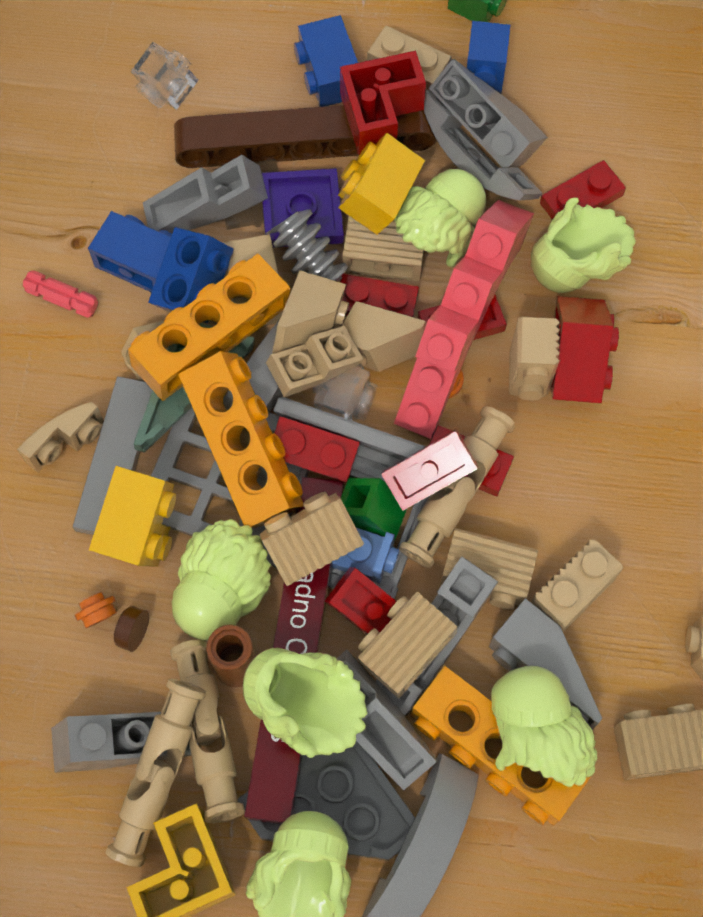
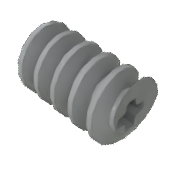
(307, 248)

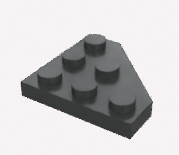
(355, 796)

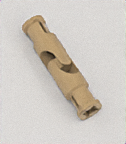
(447, 505)
(216, 769)
(153, 777)

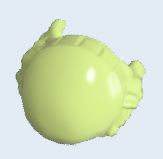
(443, 214)
(581, 247)
(220, 578)
(306, 700)
(542, 727)
(303, 870)

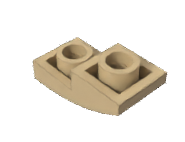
(315, 362)
(72, 427)

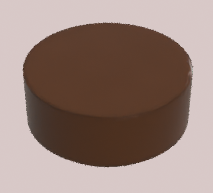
(131, 628)

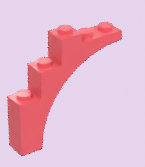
(455, 323)

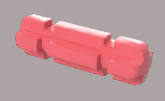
(60, 293)

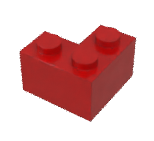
(378, 92)
(584, 349)

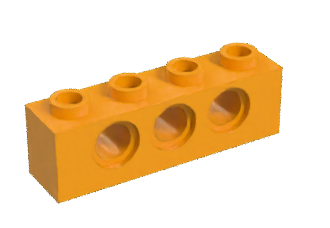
(234, 321)
(205, 388)
(452, 694)

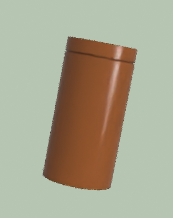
(223, 642)

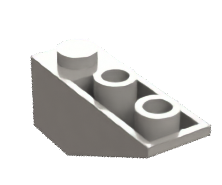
(488, 116)
(537, 640)
(101, 741)

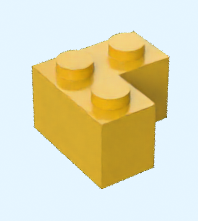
(379, 182)
(133, 518)
(195, 874)

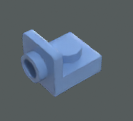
(372, 558)

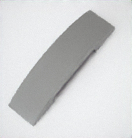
(469, 157)
(461, 601)
(429, 843)

